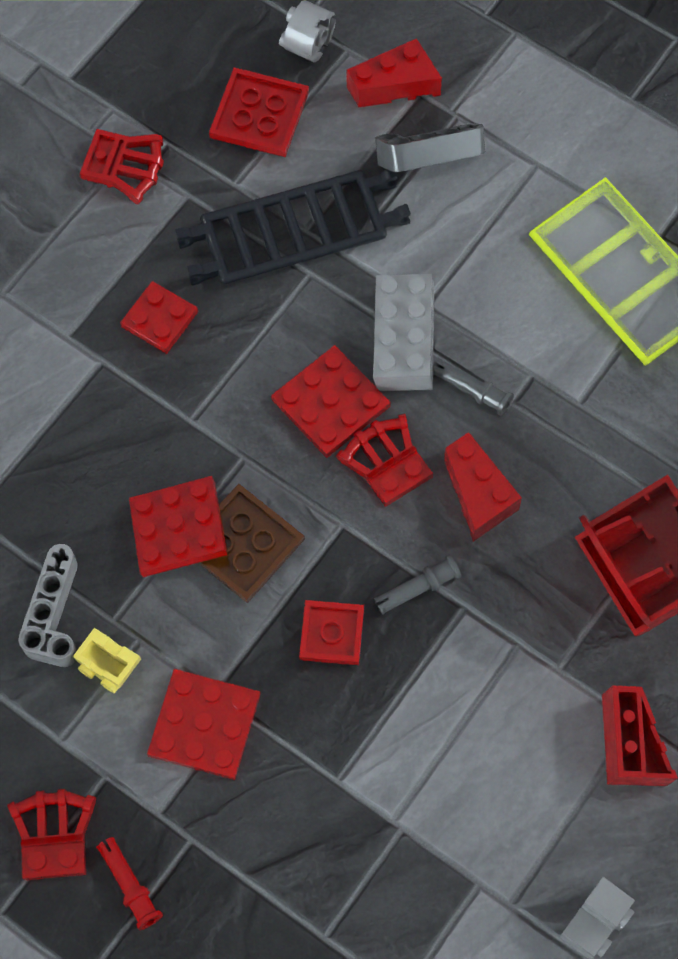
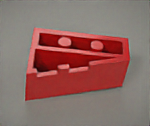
(394, 75)
(480, 486)
(632, 741)

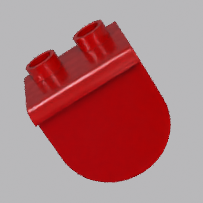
(638, 554)

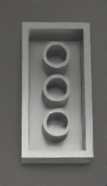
(404, 332)

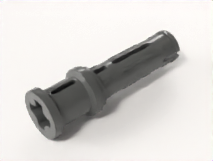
(482, 391)
(430, 578)

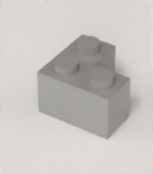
(599, 915)

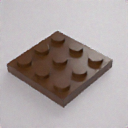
(255, 543)

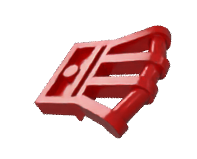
(107, 155)
(394, 476)
(53, 854)

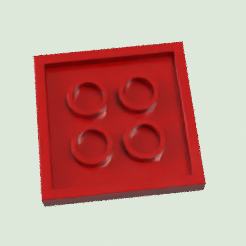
(259, 112)
(330, 401)
(177, 526)
(204, 724)

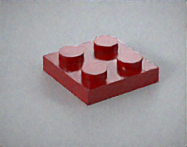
(159, 317)
(331, 632)

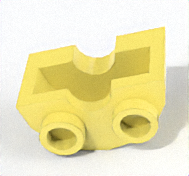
(105, 660)

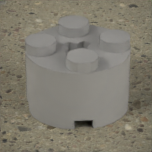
(308, 30)

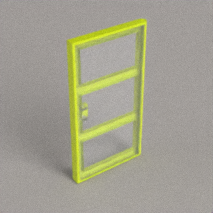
(617, 267)

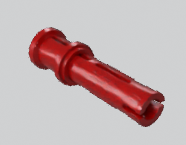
(135, 896)

